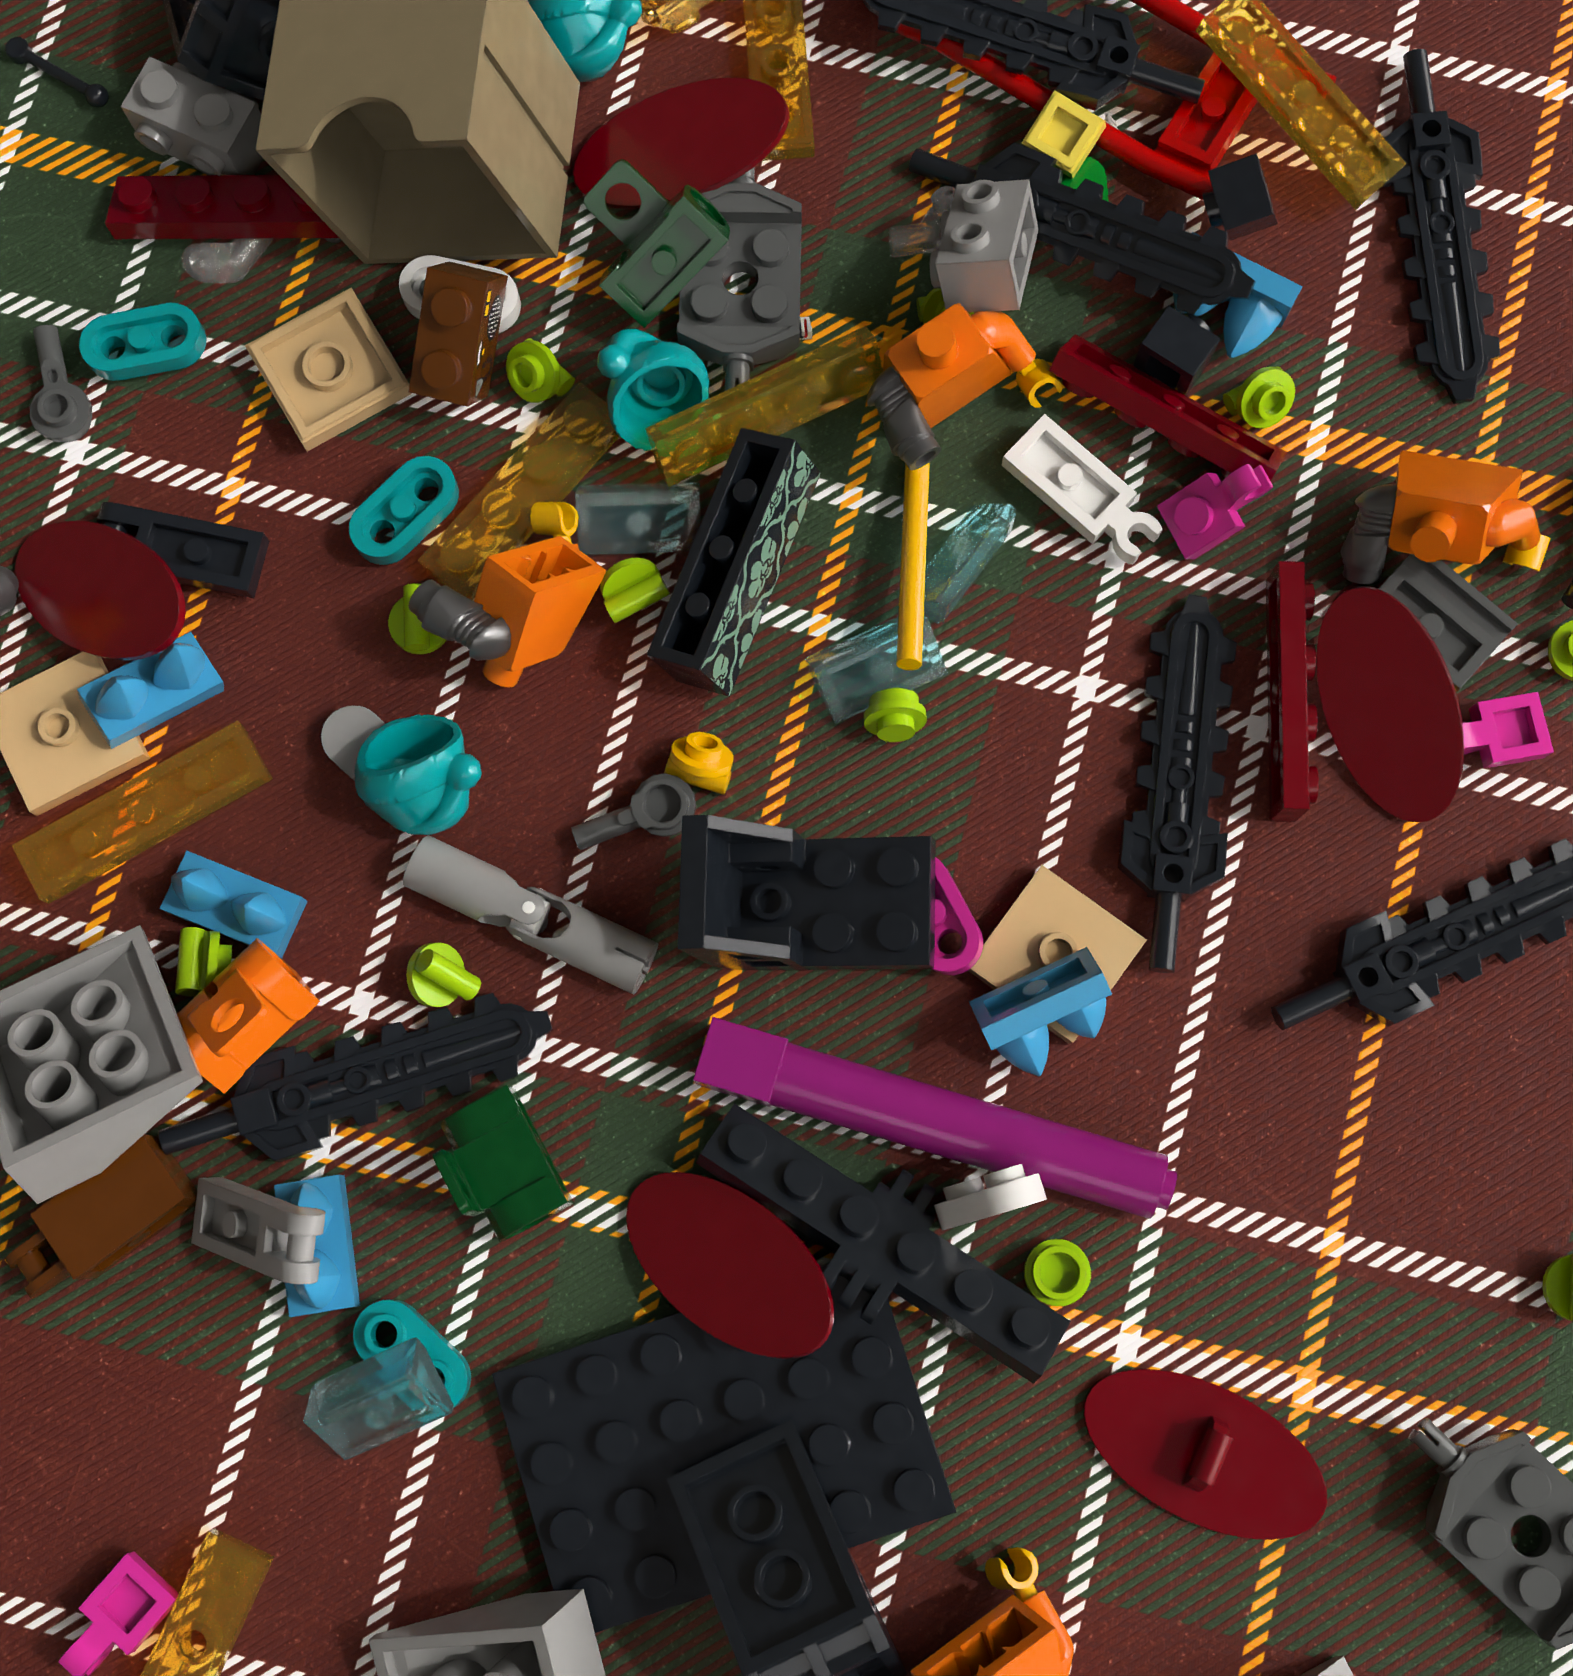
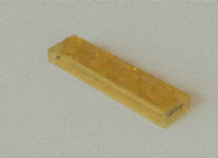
(1301, 98)
(765, 404)
(539, 471)
(141, 812)

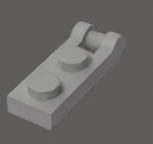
(257, 1230)

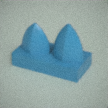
(1254, 319)
(150, 690)
(233, 903)
(1018, 1013)
(337, 1270)

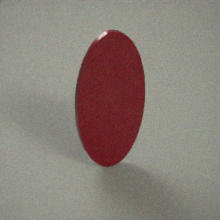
(686, 136)
(100, 590)
(1390, 704)
(730, 1265)
(1205, 1454)

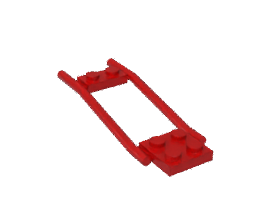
(1195, 135)

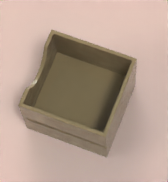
(422, 125)

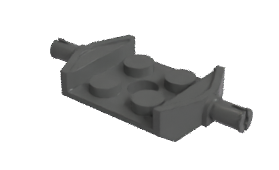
(766, 245)
(1473, 1514)

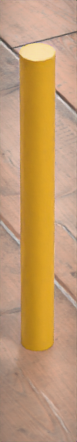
(913, 568)

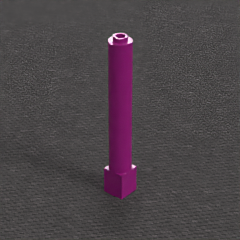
(932, 1119)

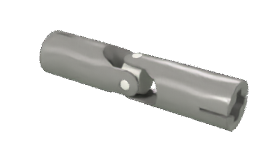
(497, 899)

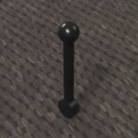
(21, 52)

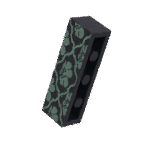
(734, 561)

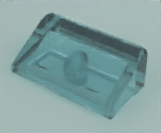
(638, 517)
(965, 557)
(867, 664)
(377, 1400)

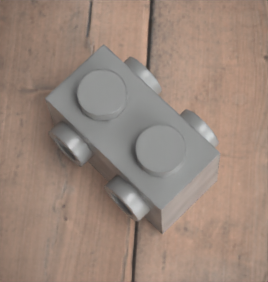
(194, 120)
(986, 246)

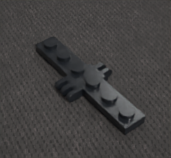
(884, 1244)

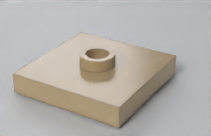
(329, 369)
(53, 739)
(1049, 924)

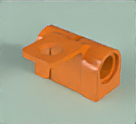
(243, 1013)

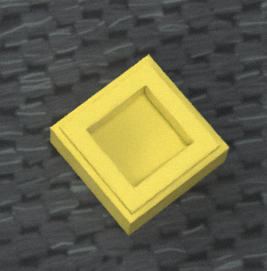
(1065, 133)

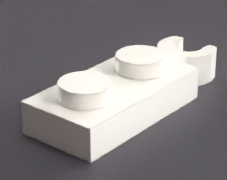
(1079, 487)

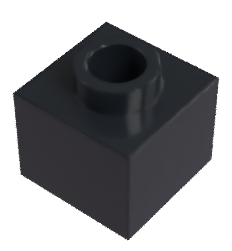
(1239, 198)
(1177, 350)

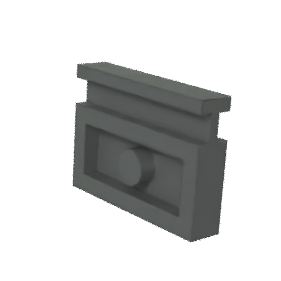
(1453, 612)

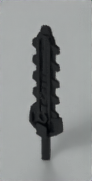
(1085, 54)
(1439, 170)
(1107, 233)
(1173, 844)
(1396, 966)
(290, 1099)

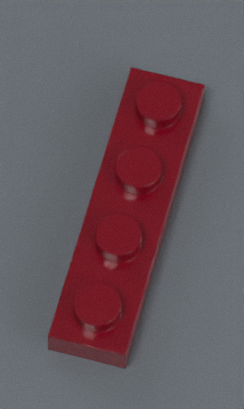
(210, 208)
(1150, 403)
(1289, 667)

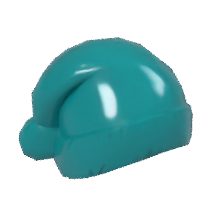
(588, 31)
(649, 382)
(417, 774)

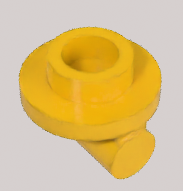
(701, 761)

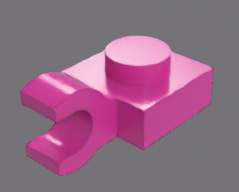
(1207, 508)
(1508, 730)
(123, 1613)

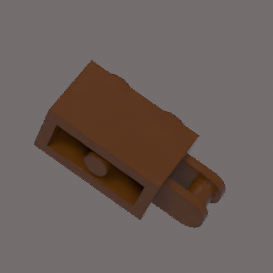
(105, 1217)

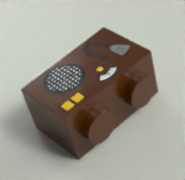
(457, 333)

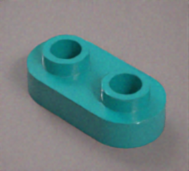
(146, 338)
(399, 508)
(410, 1325)

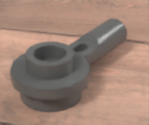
(60, 408)
(654, 807)

